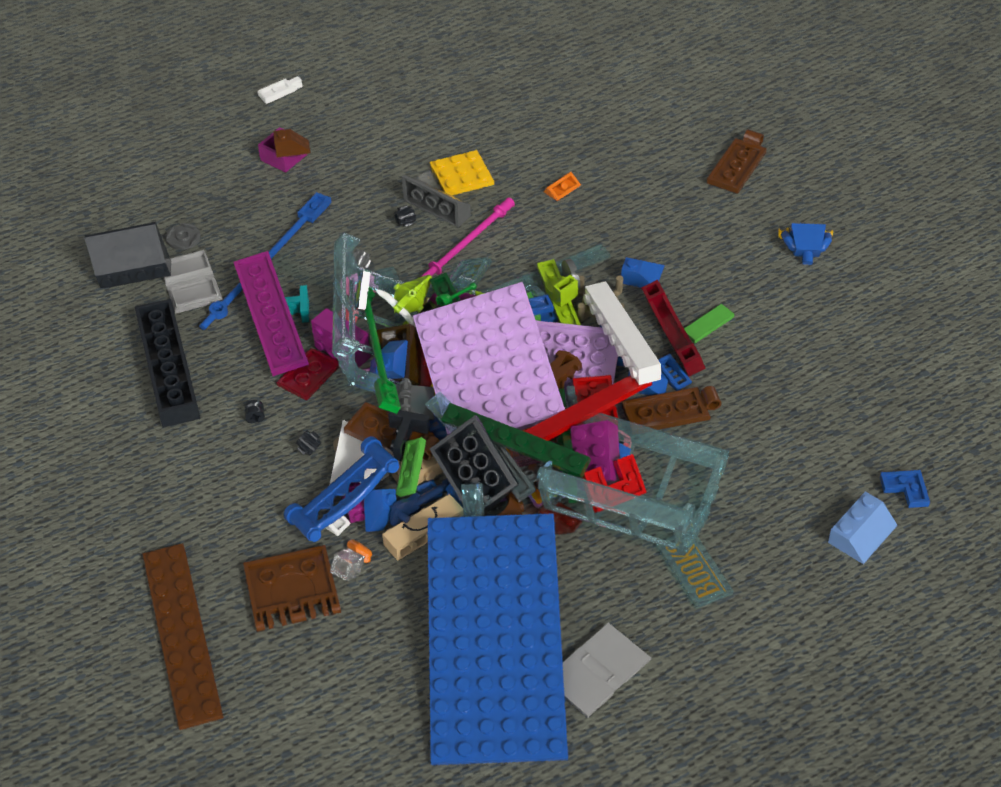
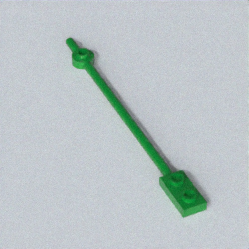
(385, 389)

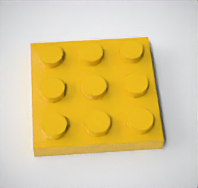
(461, 173)

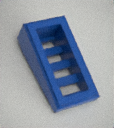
(673, 365)

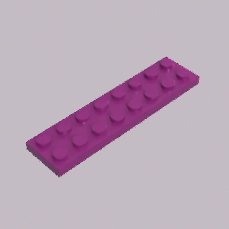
(270, 313)

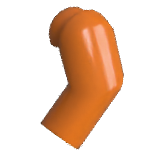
(361, 549)

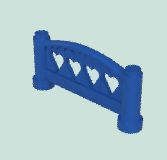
(374, 458)

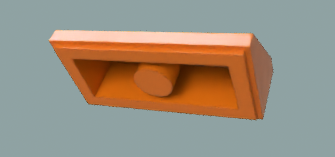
(562, 186)

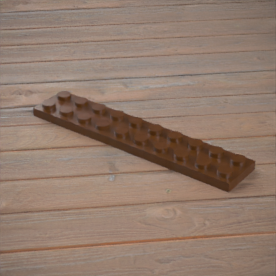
(182, 637)

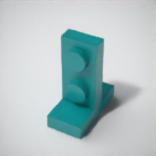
(300, 304)

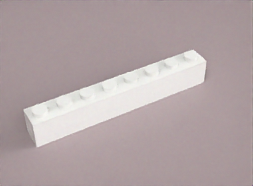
(622, 333)

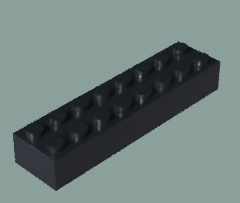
(167, 363)

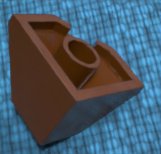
(290, 143)

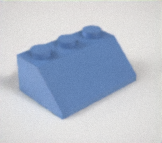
(862, 528)

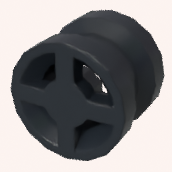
(254, 411)

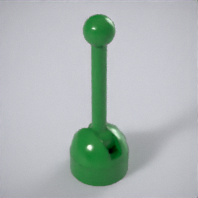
(446, 299)

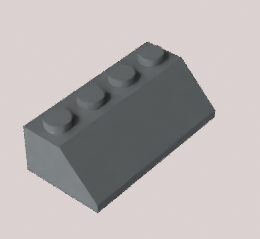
(435, 201)

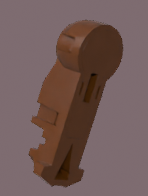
(564, 366)

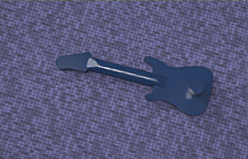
(405, 508)

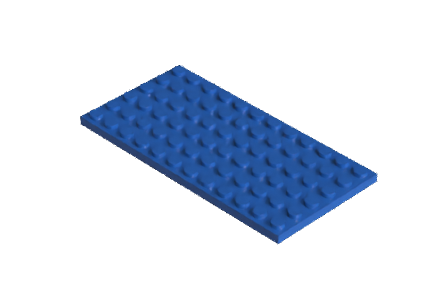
(495, 640)

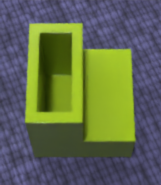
(563, 290)

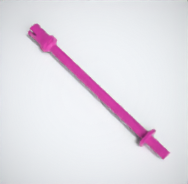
(499, 211)

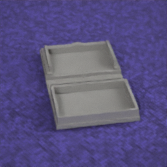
(191, 282)
(600, 669)

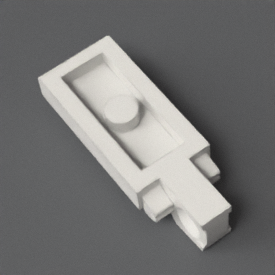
(279, 89)

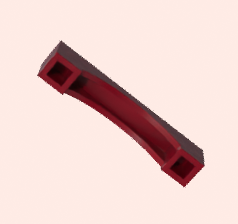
(673, 328)

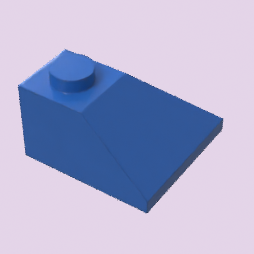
(640, 272)

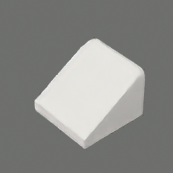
(339, 525)

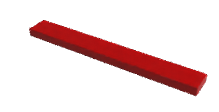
(587, 408)

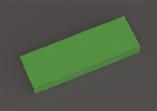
(708, 323)
(411, 467)

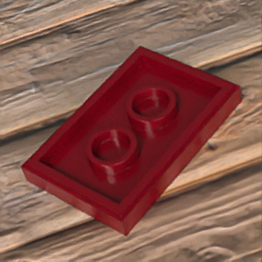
(309, 378)

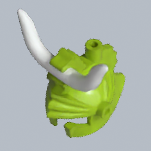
(408, 297)

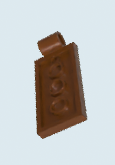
(738, 162)
(672, 408)
(375, 422)

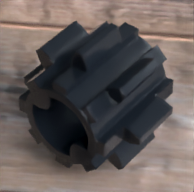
(405, 216)
(308, 442)

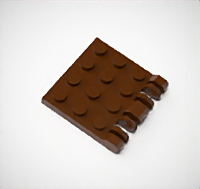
(291, 584)

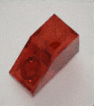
(563, 523)

